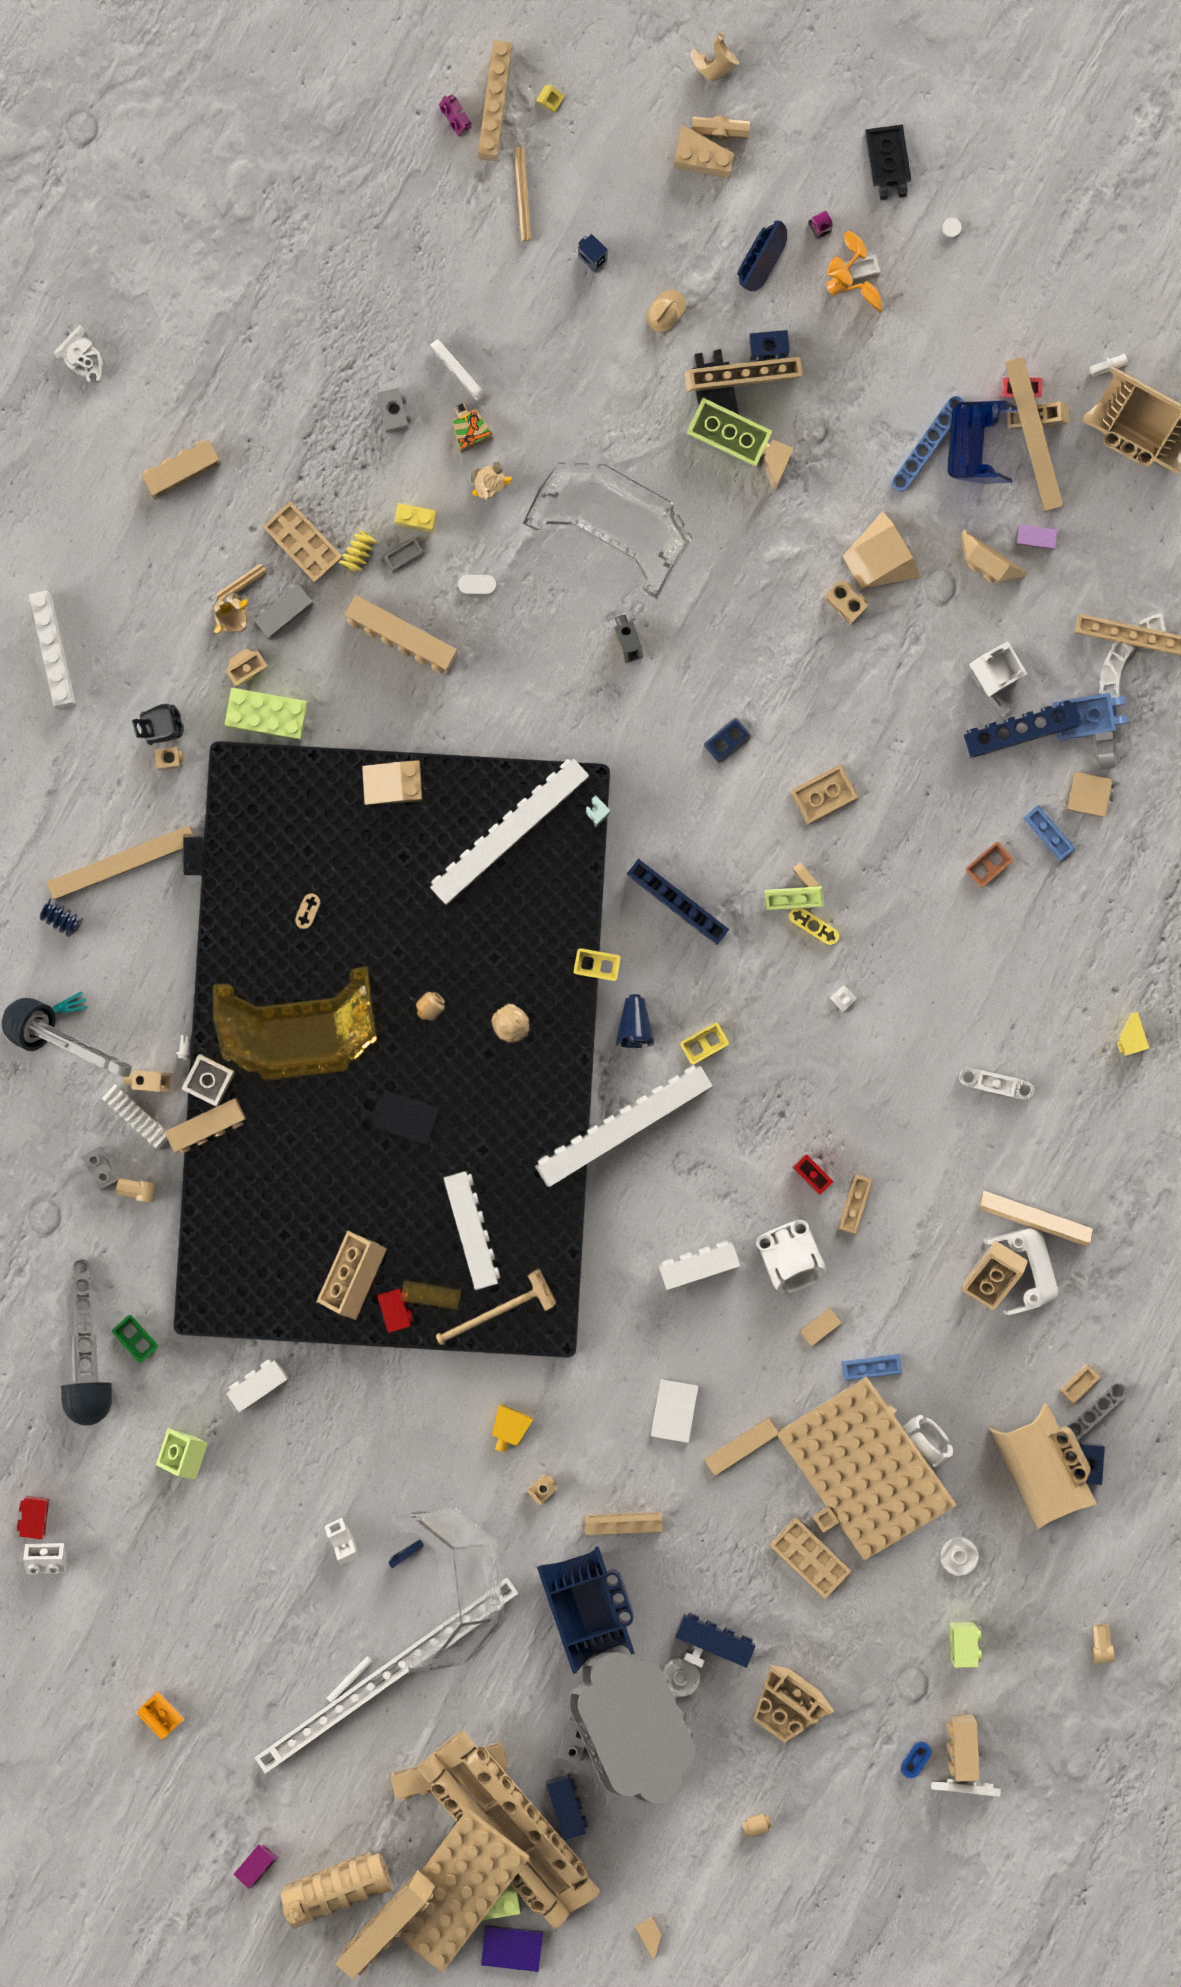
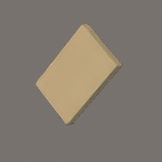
(824, 794)

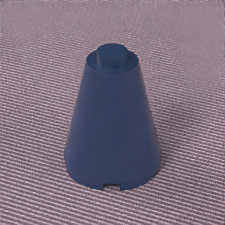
(634, 1024)

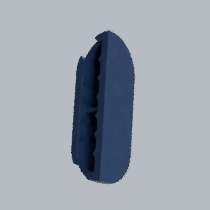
(762, 256)

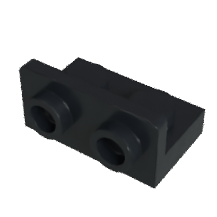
(192, 855)

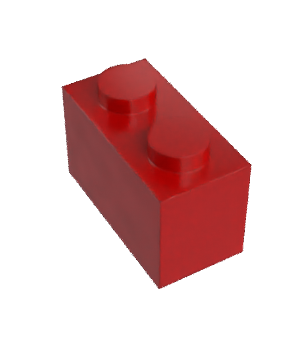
(812, 1174)
(395, 1310)
(33, 1517)

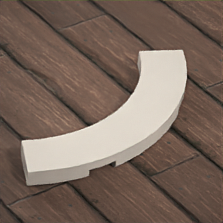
(1119, 654)

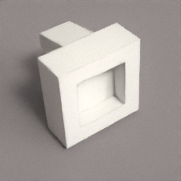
(694, 1657)

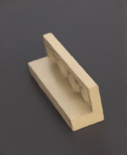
(623, 1523)

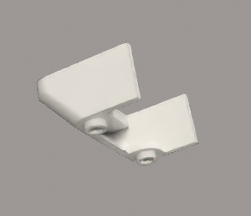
(1033, 1242)

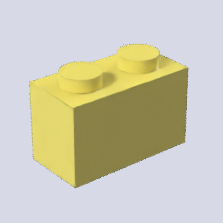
(415, 518)

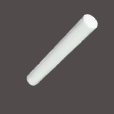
(349, 1679)

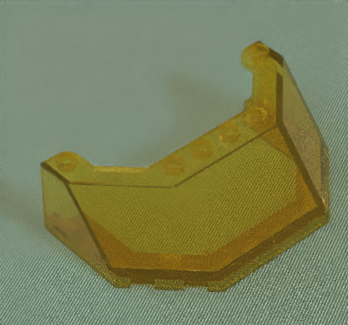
(299, 1035)

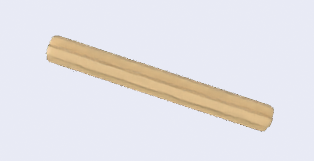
(522, 194)

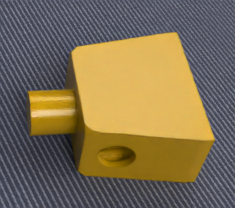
(509, 1427)

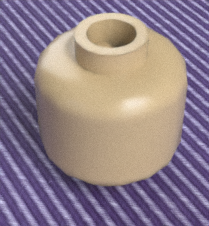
(430, 1006)

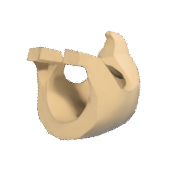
(721, 65)

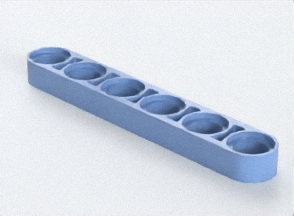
(925, 442)

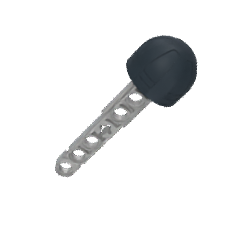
(32, 1024)
(87, 1399)

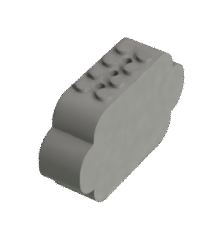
(632, 1727)

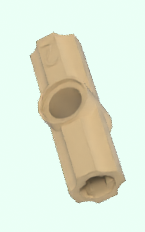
(721, 127)

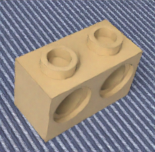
(842, 605)

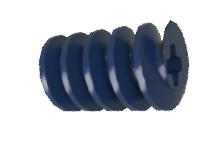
(60, 918)

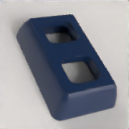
(732, 744)

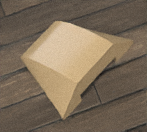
(880, 556)
(789, 1704)

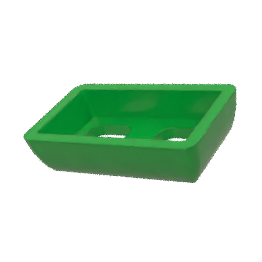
(129, 1343)

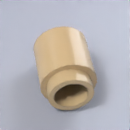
(757, 1825)

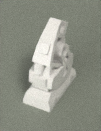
(80, 352)

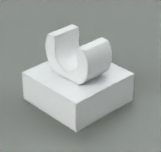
(843, 998)

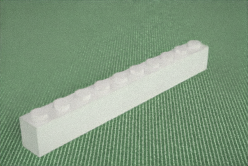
(510, 831)
(623, 1126)

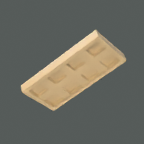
(302, 541)
(810, 1557)

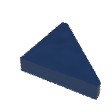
(405, 1553)

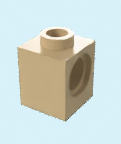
(160, 755)

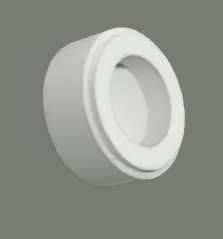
(951, 227)

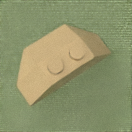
(988, 561)

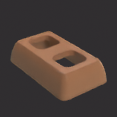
(984, 860)

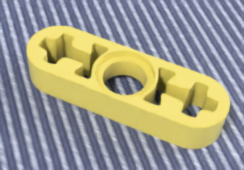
(813, 918)

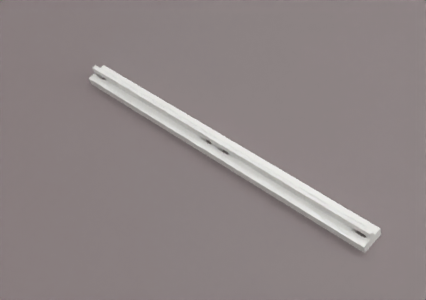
(351, 1699)

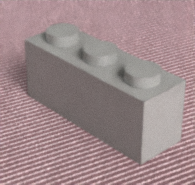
(283, 611)

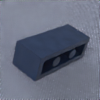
(567, 1806)

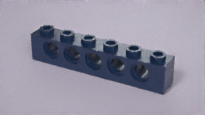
(976, 748)
(677, 902)

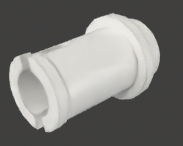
(184, 1048)

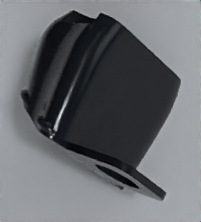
(159, 724)

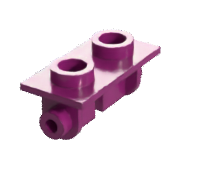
(450, 107)

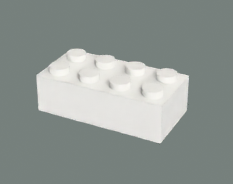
(698, 1266)

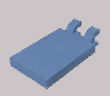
(1096, 715)

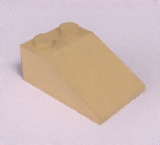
(392, 782)

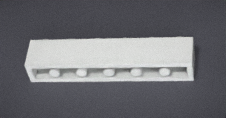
(52, 649)
(471, 1231)

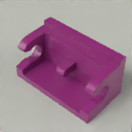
(255, 1866)

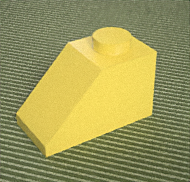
(1132, 1037)

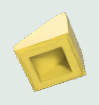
(550, 98)

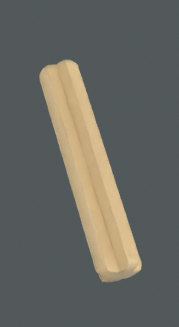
(242, 582)

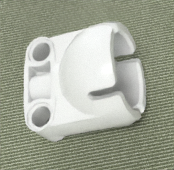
(791, 1257)
(929, 1441)

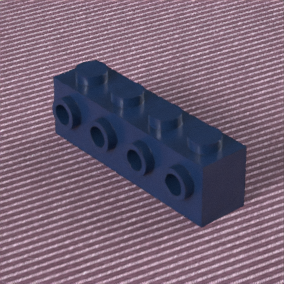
(715, 1640)

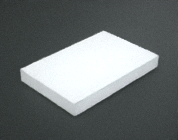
(674, 1410)

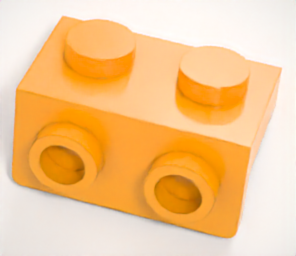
(159, 1715)

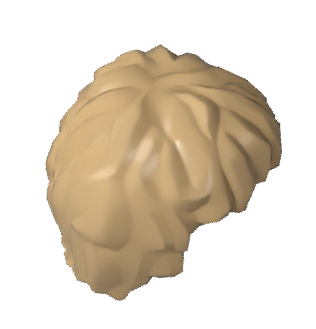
(510, 1023)

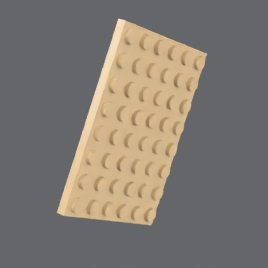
(866, 1468)

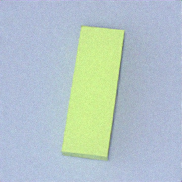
(794, 898)

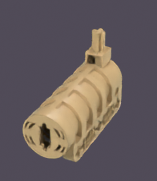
(335, 1888)

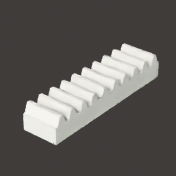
(136, 1116)

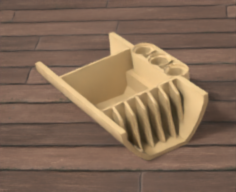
(1140, 418)
(1043, 1468)

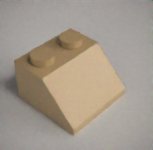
(775, 461)

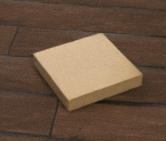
(1089, 794)

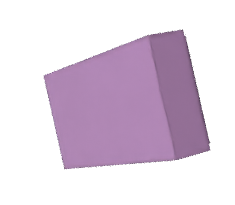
(1036, 536)

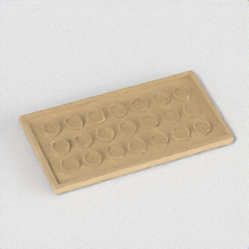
(468, 1877)

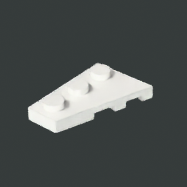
(969, 1787)

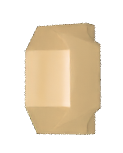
(245, 666)

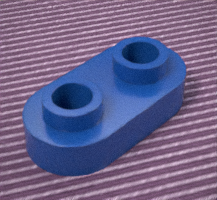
(916, 1759)

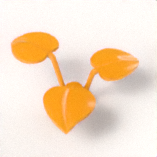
(842, 278)

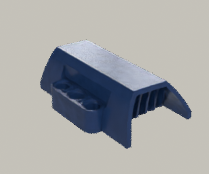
(586, 1606)

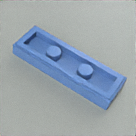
(1049, 833)
(871, 1367)

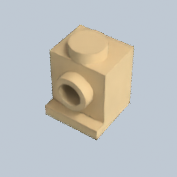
(540, 1496)

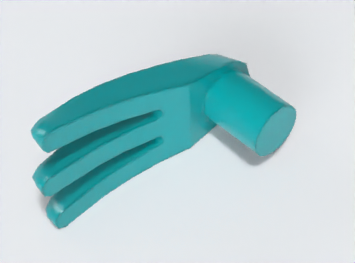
(64, 1006)

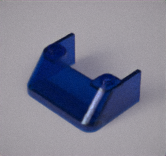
(967, 440)

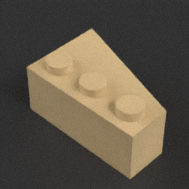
(702, 155)

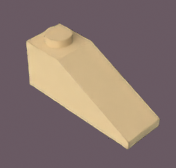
(1050, 415)

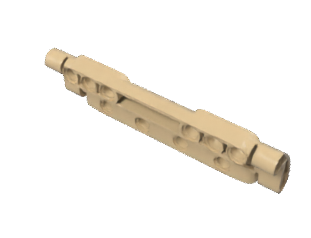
(517, 1820)

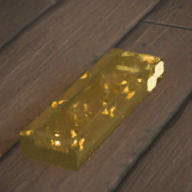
(430, 1294)

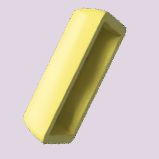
(598, 958)
(701, 1038)

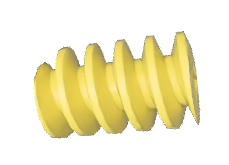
(358, 551)

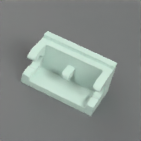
(599, 814)

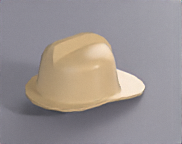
(666, 310)

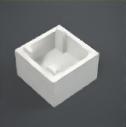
(998, 669)

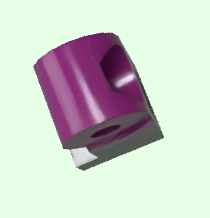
(821, 224)

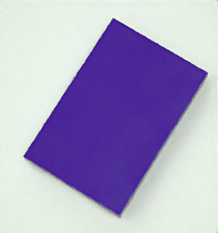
(511, 1948)

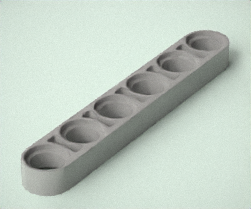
(1094, 1408)

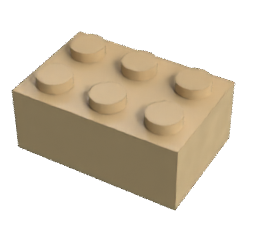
(994, 1275)
(963, 1748)

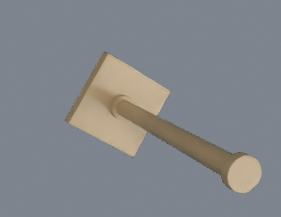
(540, 1290)

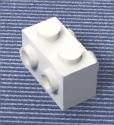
(45, 1558)

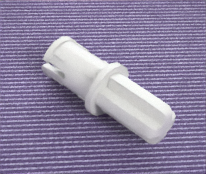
(1107, 365)

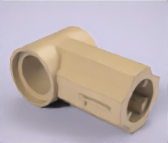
(140, 1190)
(1102, 1649)

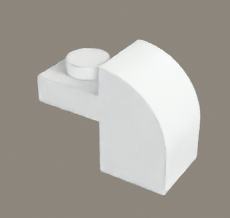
(342, 1541)

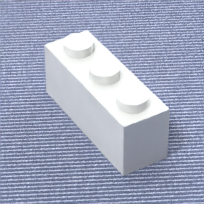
(256, 1384)

